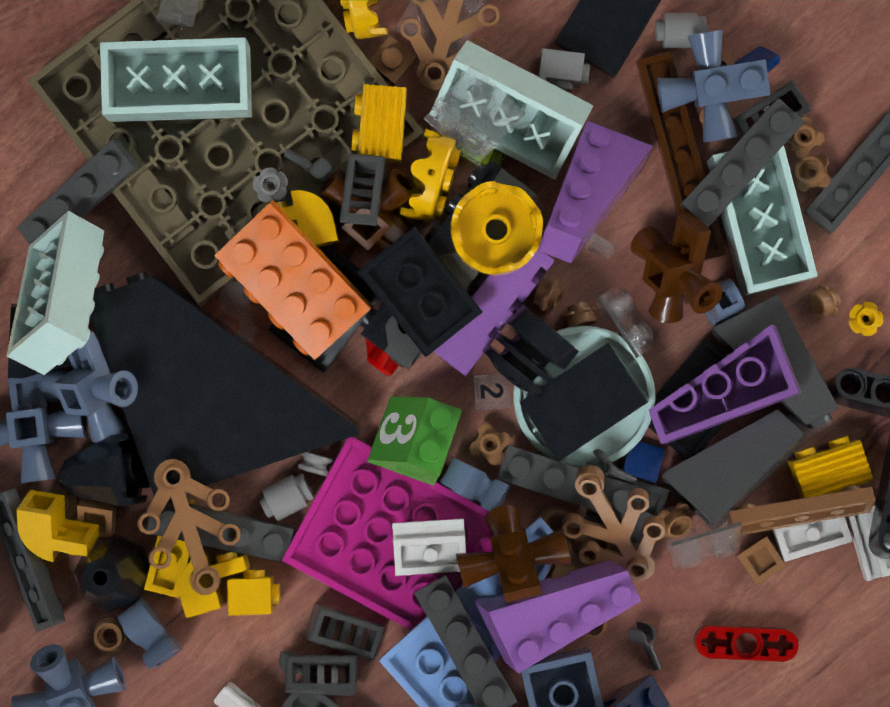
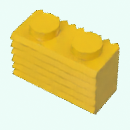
(381, 122)
(829, 469)

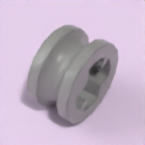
(315, 463)

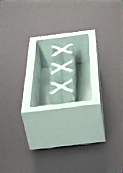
(176, 79)
(551, 117)
(767, 230)
(56, 294)

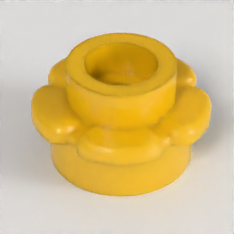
(856, 318)

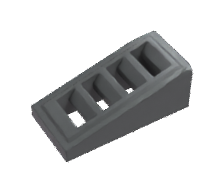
(792, 93)
(363, 165)
(334, 615)
(348, 662)

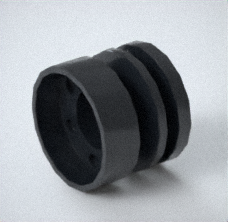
(530, 351)

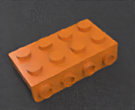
(292, 281)

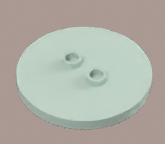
(620, 437)

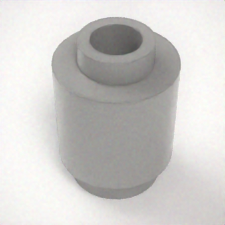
(676, 27)
(286, 496)

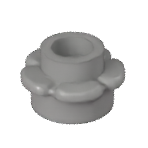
(277, 192)

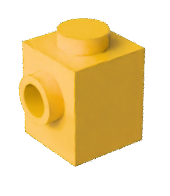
(252, 593)

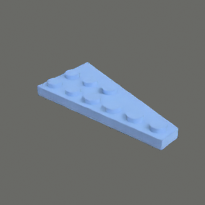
(421, 660)

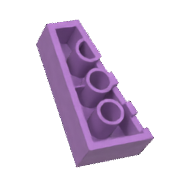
(594, 182)
(498, 299)
(737, 385)
(564, 611)

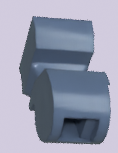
(729, 304)
(475, 485)
(146, 630)

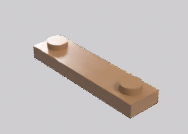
(847, 502)

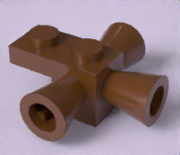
(390, 224)
(677, 268)
(513, 555)

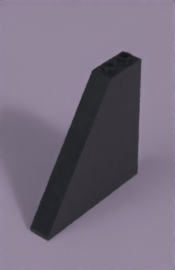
(204, 387)

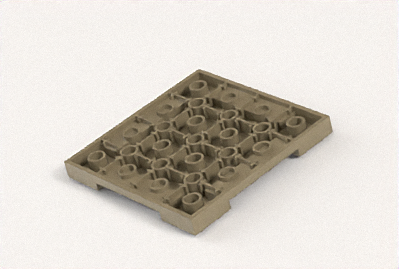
(200, 172)

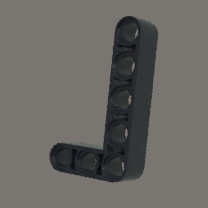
(865, 400)

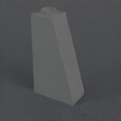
(816, 400)
(734, 467)

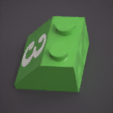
(415, 437)

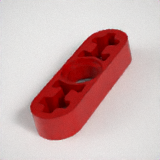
(772, 634)

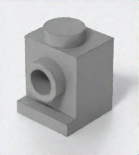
(563, 69)

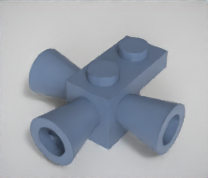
(714, 85)
(90, 388)
(33, 426)
(68, 682)

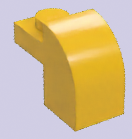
(312, 217)
(46, 530)
(197, 604)

